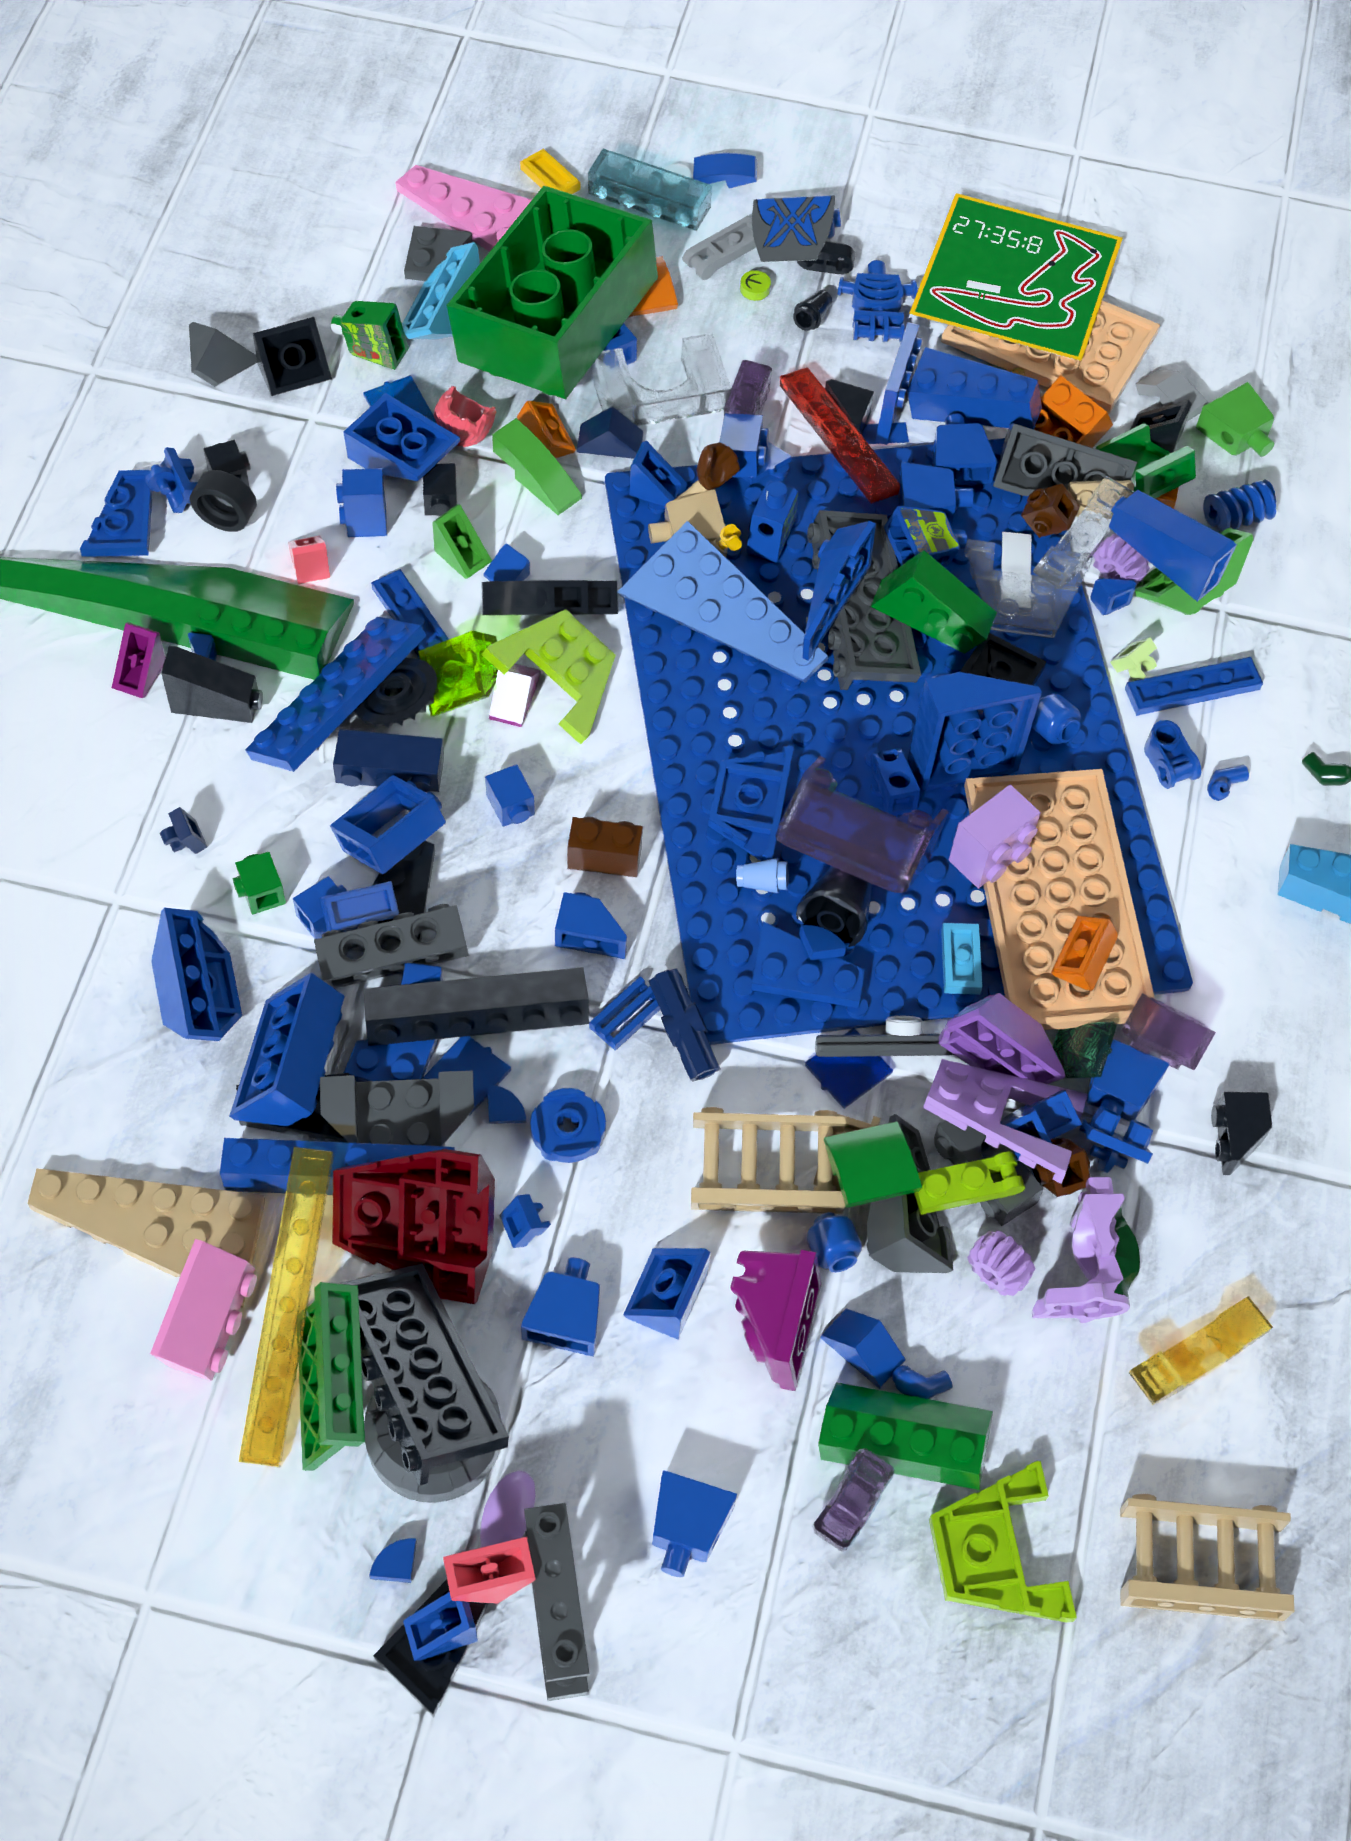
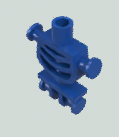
(877, 302)

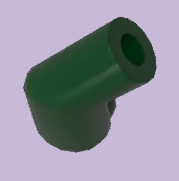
(1327, 774)

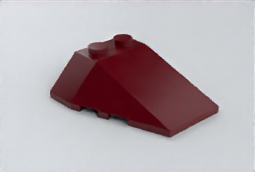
(420, 1211)

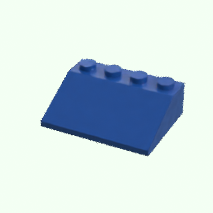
(970, 728)

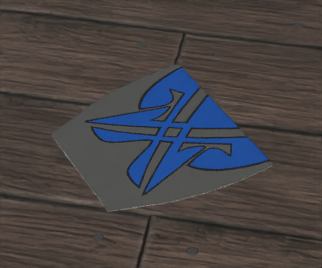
(791, 227)

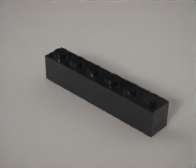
(476, 1006)

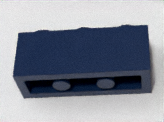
(374, 757)

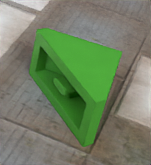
(459, 543)

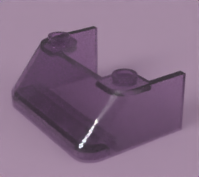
(857, 835)

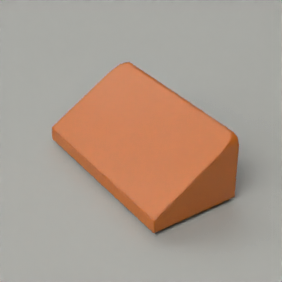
(547, 427)
(1085, 952)

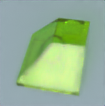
(461, 671)

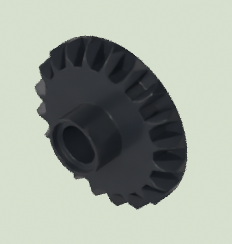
(400, 694)

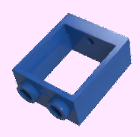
(358, 824)

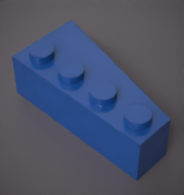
(975, 390)

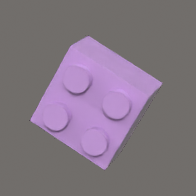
(994, 837)

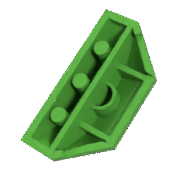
(1164, 592)

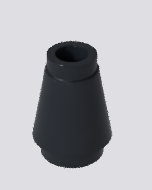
(812, 310)

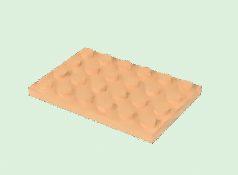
(1109, 361)

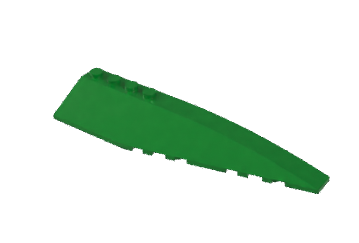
(244, 612)

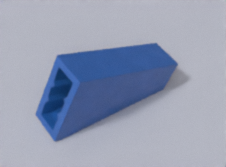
(1173, 542)

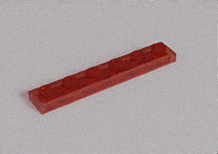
(839, 435)

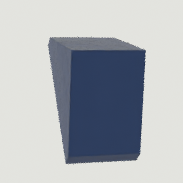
(610, 435)

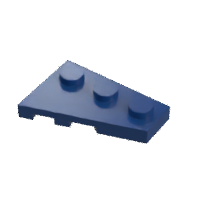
(124, 520)

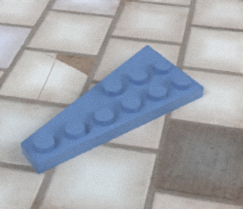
(711, 596)

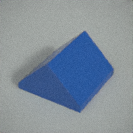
(668, 1289)

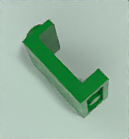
(1156, 468)

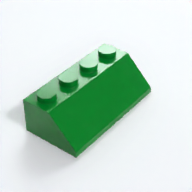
(909, 1432)

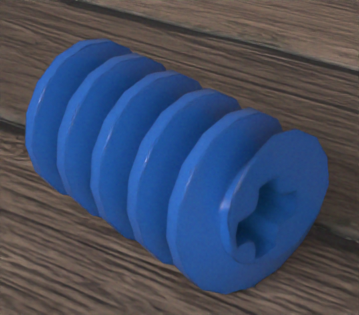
(1240, 505)

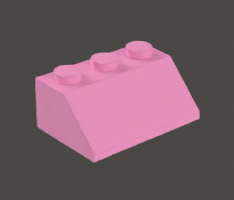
(204, 1311)

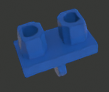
(173, 479)
(1102, 1131)

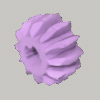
(1119, 560)
(1001, 1263)

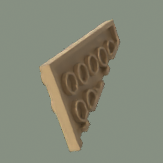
(150, 1218)

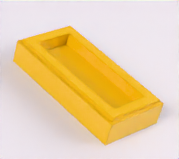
(549, 172)

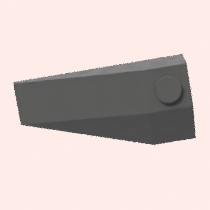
(1041, 461)
(899, 1233)

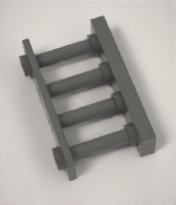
(557, 1603)

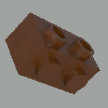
(604, 846)

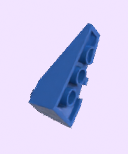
(840, 570)

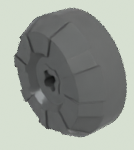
(443, 1481)

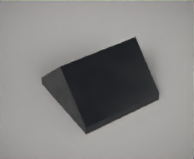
(291, 356)

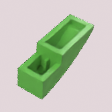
(535, 466)

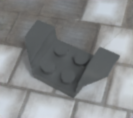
(398, 1110)

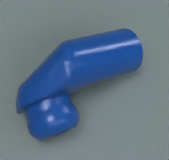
(1222, 779)
(916, 1385)

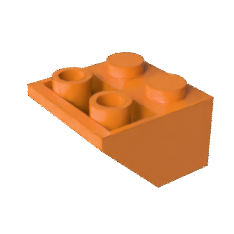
(1072, 415)

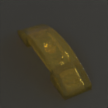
(1201, 1352)

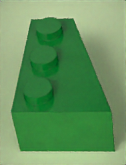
(935, 603)

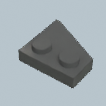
(429, 249)

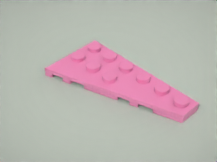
(463, 203)

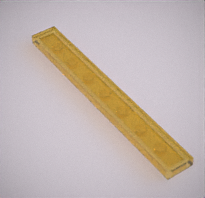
(286, 1308)

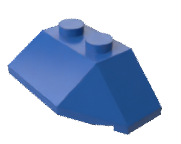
(193, 977)

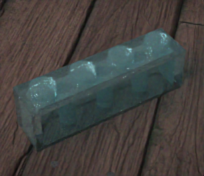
(649, 189)

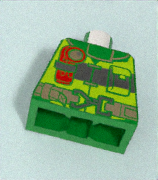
(373, 332)

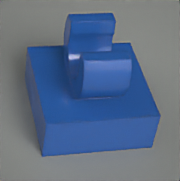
(522, 1220)

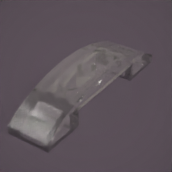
(1084, 536)

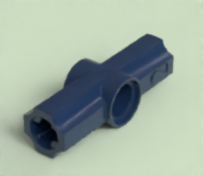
(684, 1025)

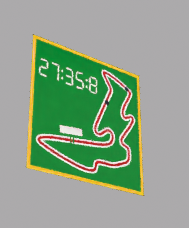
(1017, 276)

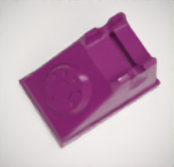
(778, 1308)

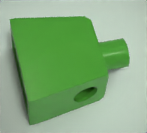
(1238, 422)

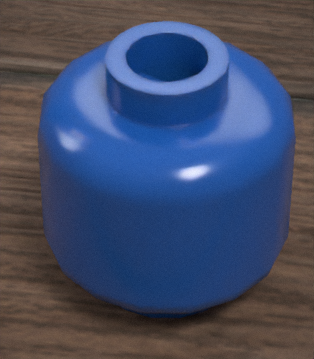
(1056, 719)
(834, 1242)

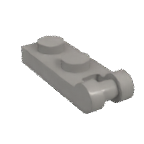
(721, 248)

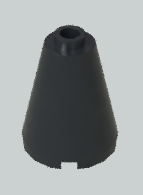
(838, 904)

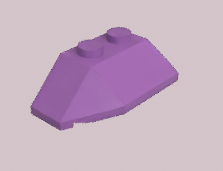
(1002, 1040)

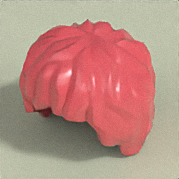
(464, 417)

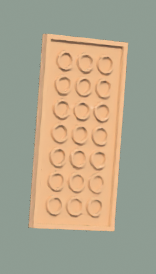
(1067, 875)

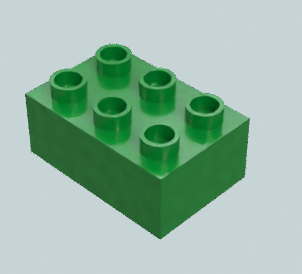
(553, 291)

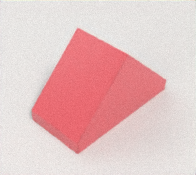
(309, 559)
(490, 1572)

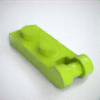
(968, 1183)

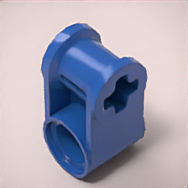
(1171, 760)

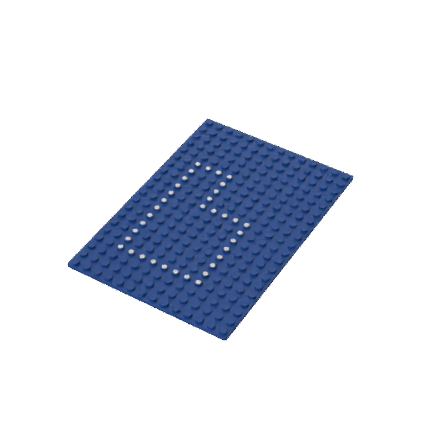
(719, 704)

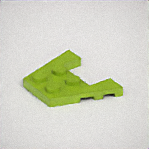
(569, 657)
(981, 1555)

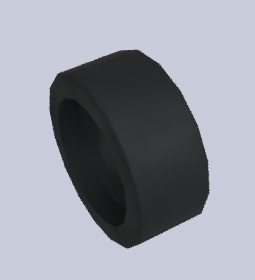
(229, 489)

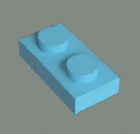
(961, 958)

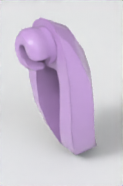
(504, 1510)

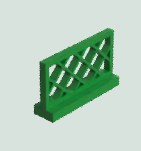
(331, 1375)

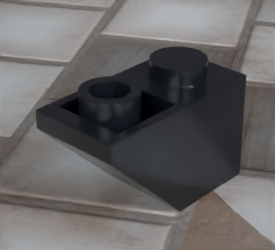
(1242, 1126)

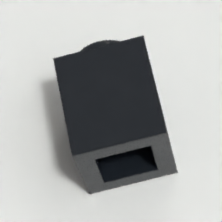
(440, 489)

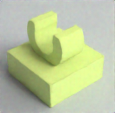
(1135, 655)

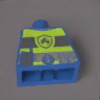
(775, 508)
(921, 529)

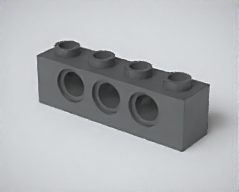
(377, 962)

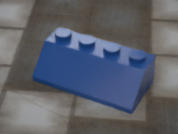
(289, 1054)

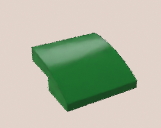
(872, 1164)

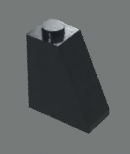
(209, 687)

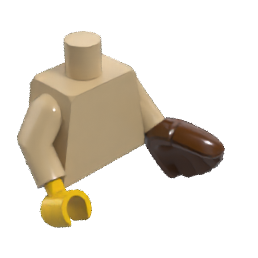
(700, 502)

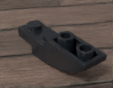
(549, 597)

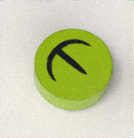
(755, 285)

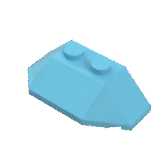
(429, 313)

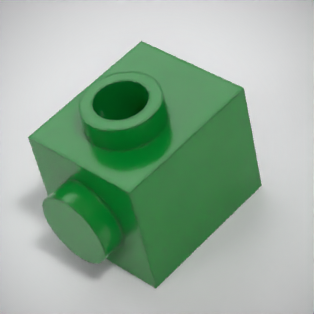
(259, 883)

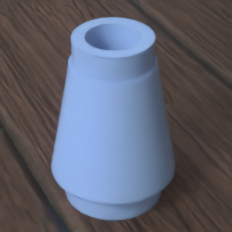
(764, 875)

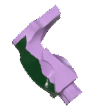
(1104, 1253)

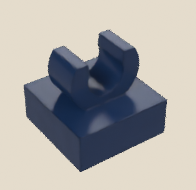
(183, 833)

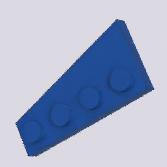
(899, 381)

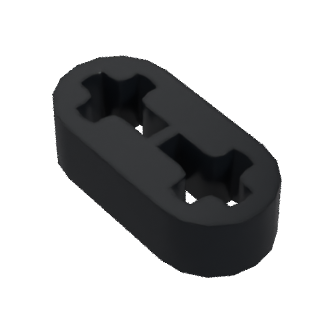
(828, 259)

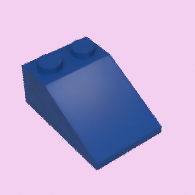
(397, 440)

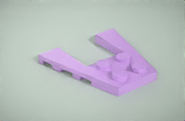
(977, 1100)

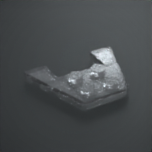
(1021, 600)

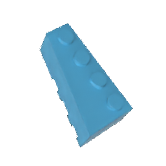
(1317, 880)

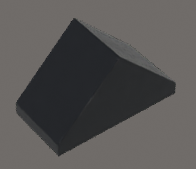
(852, 400)
(1165, 423)

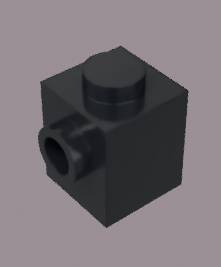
(228, 459)

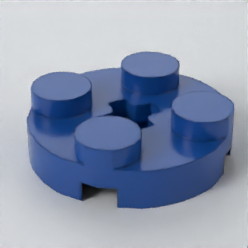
(562, 1145)

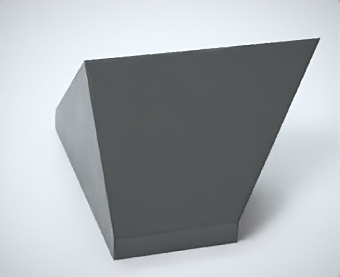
(216, 355)

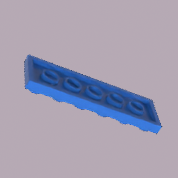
(335, 693)

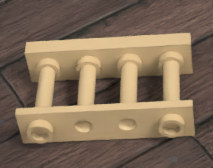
(748, 1194)
(1184, 1593)

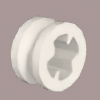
(327, 749)

